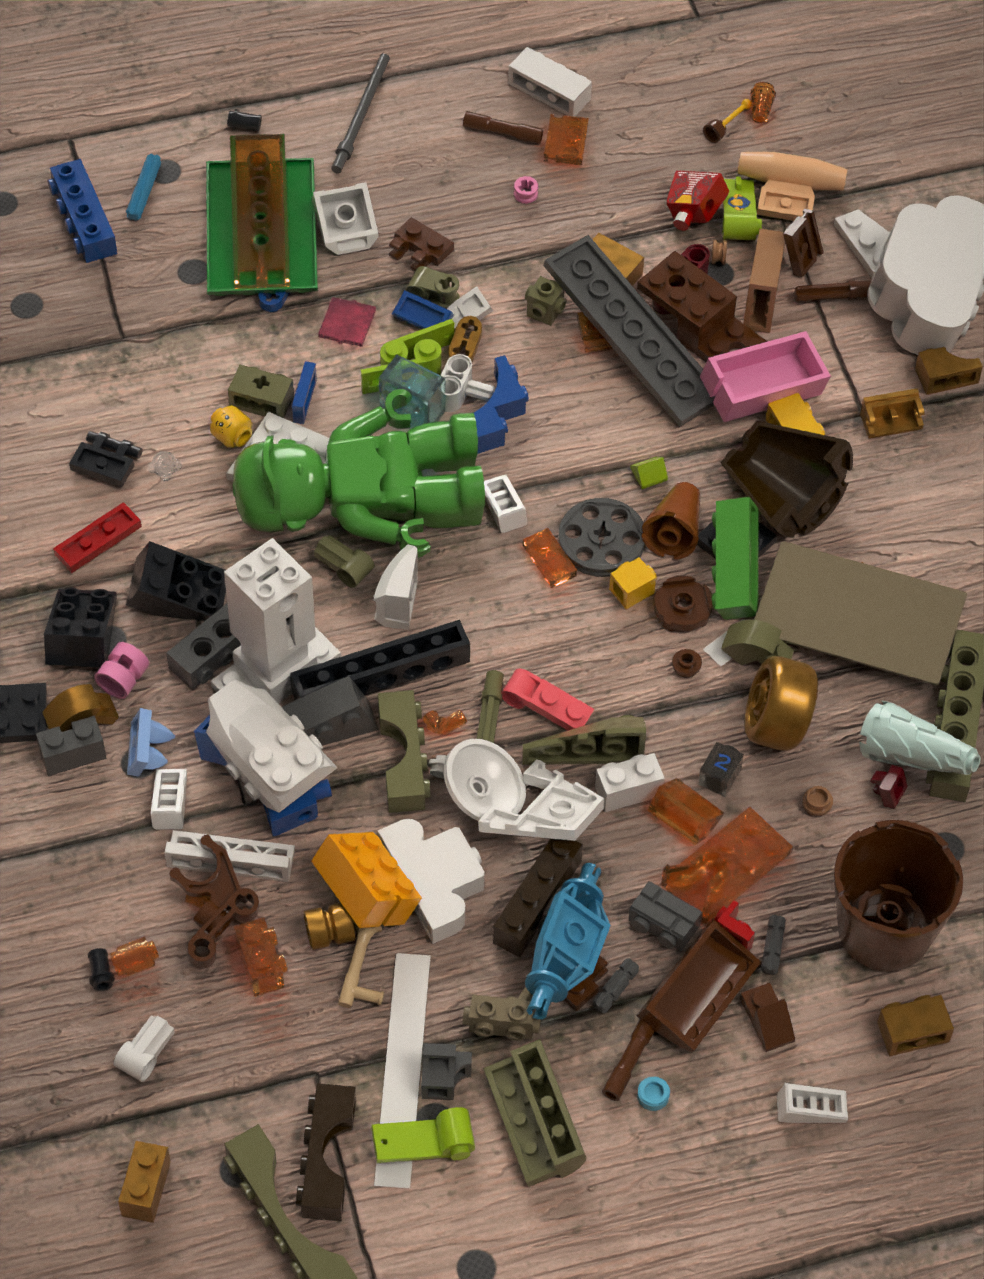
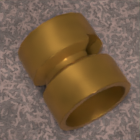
(329, 925)

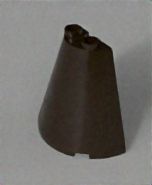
(791, 475)

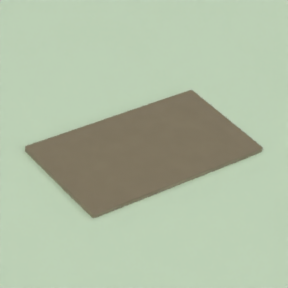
(861, 612)

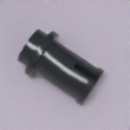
(244, 120)
(101, 976)

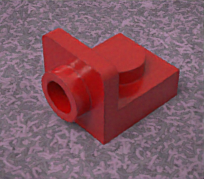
(738, 929)

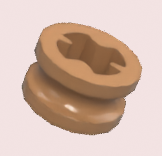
(719, 252)

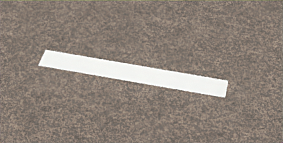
(403, 1056)

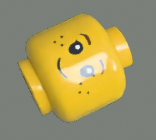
(231, 426)

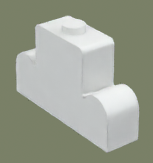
(441, 870)

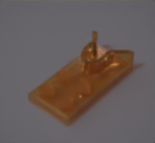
(727, 864)

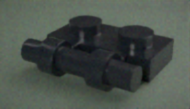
(102, 464)

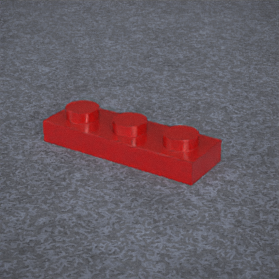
(97, 537)

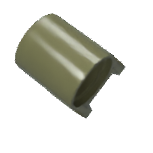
(434, 286)

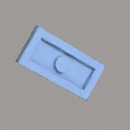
(142, 733)

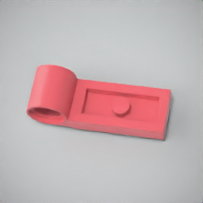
(546, 699)

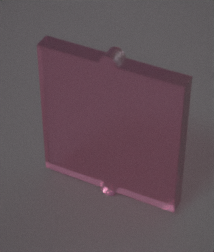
(347, 322)

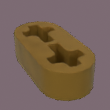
(459, 337)

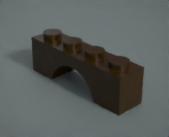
(523, 913)
(323, 1189)

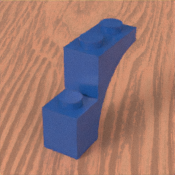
(506, 403)

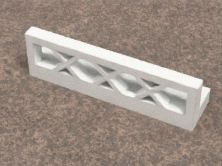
(244, 863)

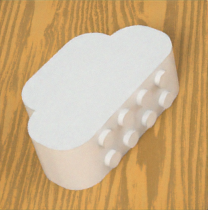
(931, 273)

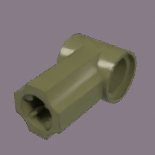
(349, 564)

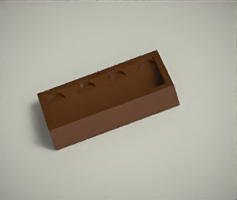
(699, 987)

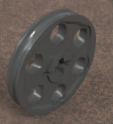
(591, 530)

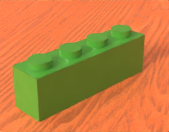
(735, 558)

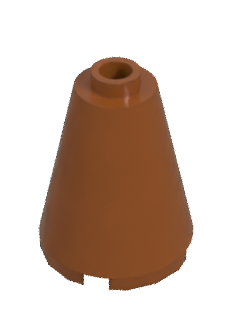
(674, 523)

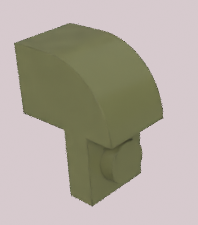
(754, 641)

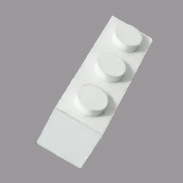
(550, 82)

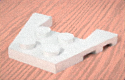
(557, 813)

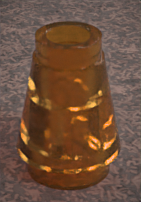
(762, 99)

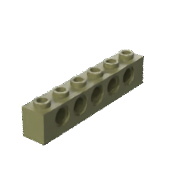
(967, 649)

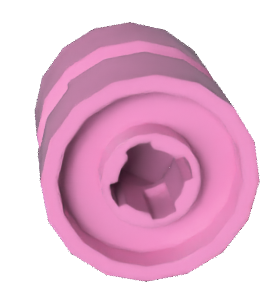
(121, 670)

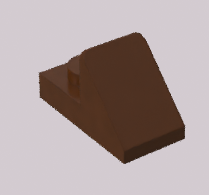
(768, 1016)

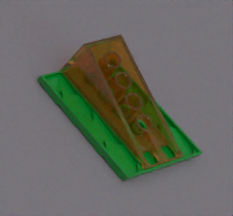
(260, 219)

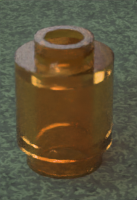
(134, 957)

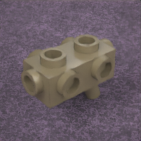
(501, 1016)

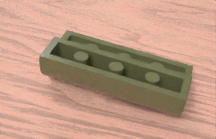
(535, 1114)

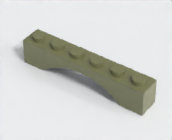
(255, 1163)

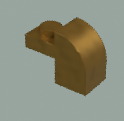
(79, 704)

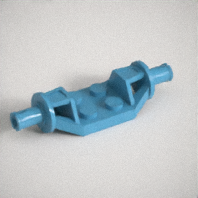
(568, 941)

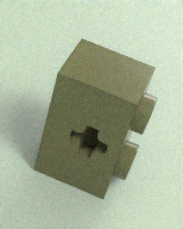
(260, 391)

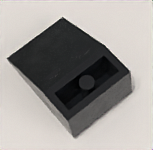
(175, 585)
(80, 627)

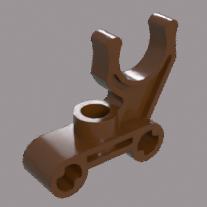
(221, 909)

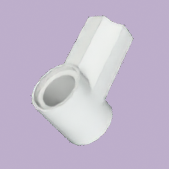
(141, 1054)

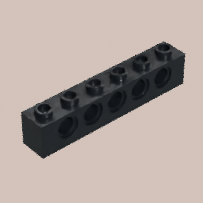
(389, 662)

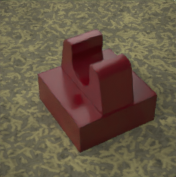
(890, 785)

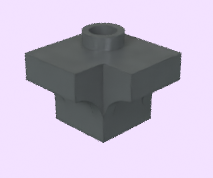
(443, 1070)

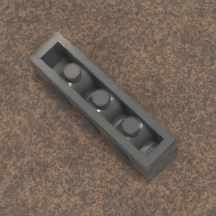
(205, 639)

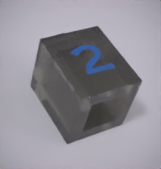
(721, 768)

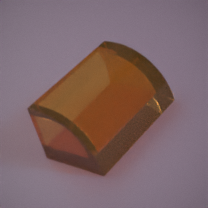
(685, 811)

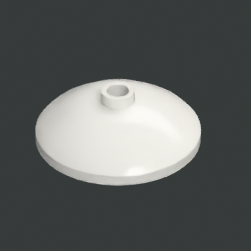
(482, 777)

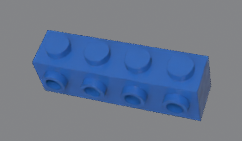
(82, 210)

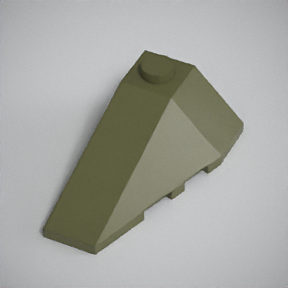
(596, 743)

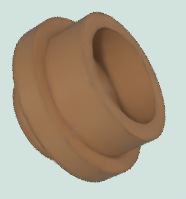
(817, 801)

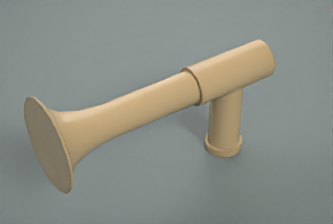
(350, 987)

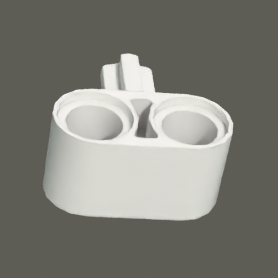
(460, 383)

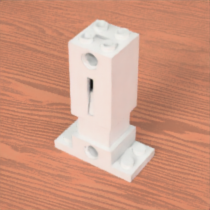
(273, 620)

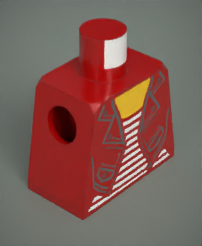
(695, 197)

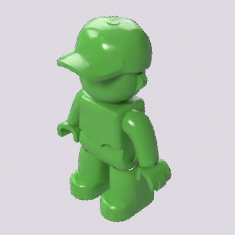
(367, 477)

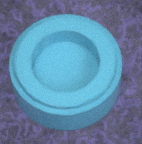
(653, 1093)

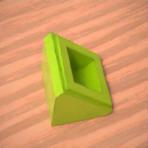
(650, 472)

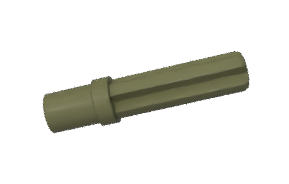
(491, 700)

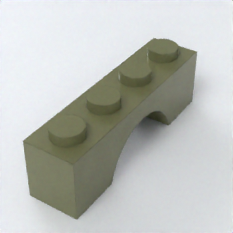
(405, 781)

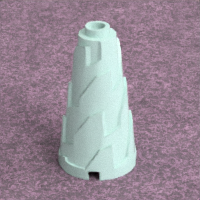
(907, 740)

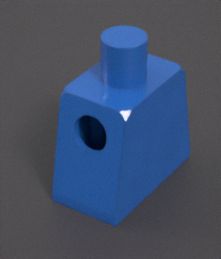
(300, 811)

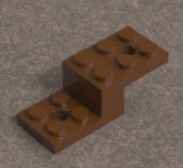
(701, 306)

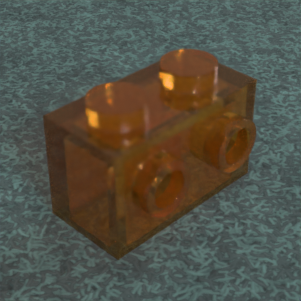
(259, 956)

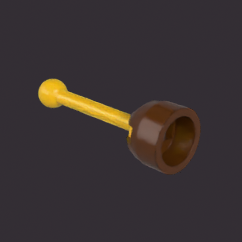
(719, 126)

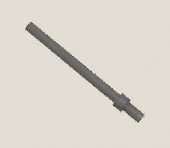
(346, 147)

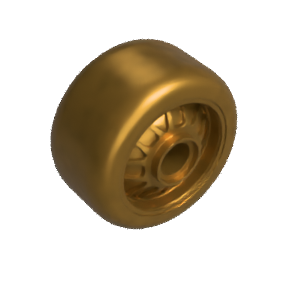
(781, 703)

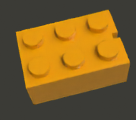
(366, 879)

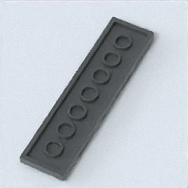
(631, 328)

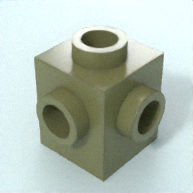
(545, 300)

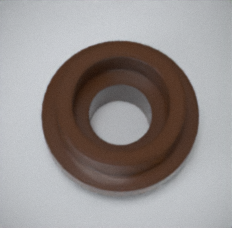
(683, 669)

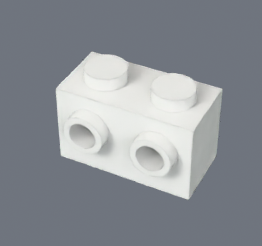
(629, 781)

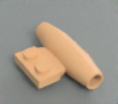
(789, 181)

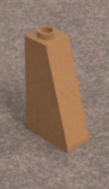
(764, 280)

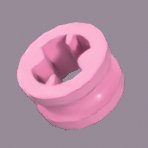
(529, 183)

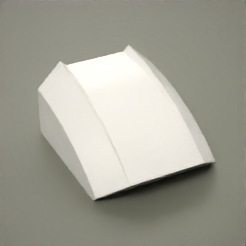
(346, 218)
(397, 590)

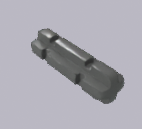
(773, 944)
(615, 985)

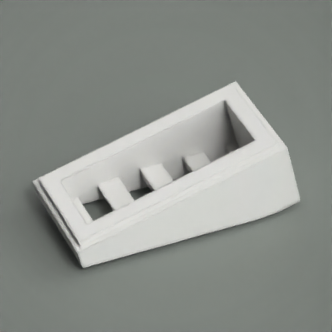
(505, 504)
(169, 800)
(799, 1114)

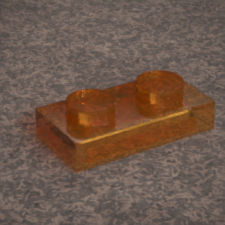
(549, 557)

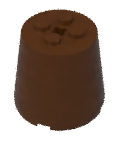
(894, 893)

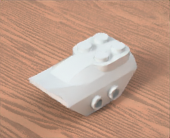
(265, 745)

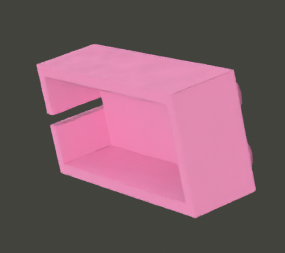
(764, 373)

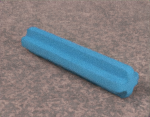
(143, 187)

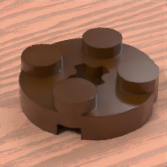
(680, 618)

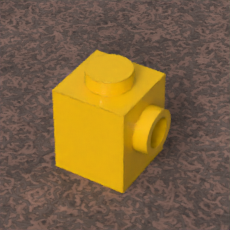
(632, 582)

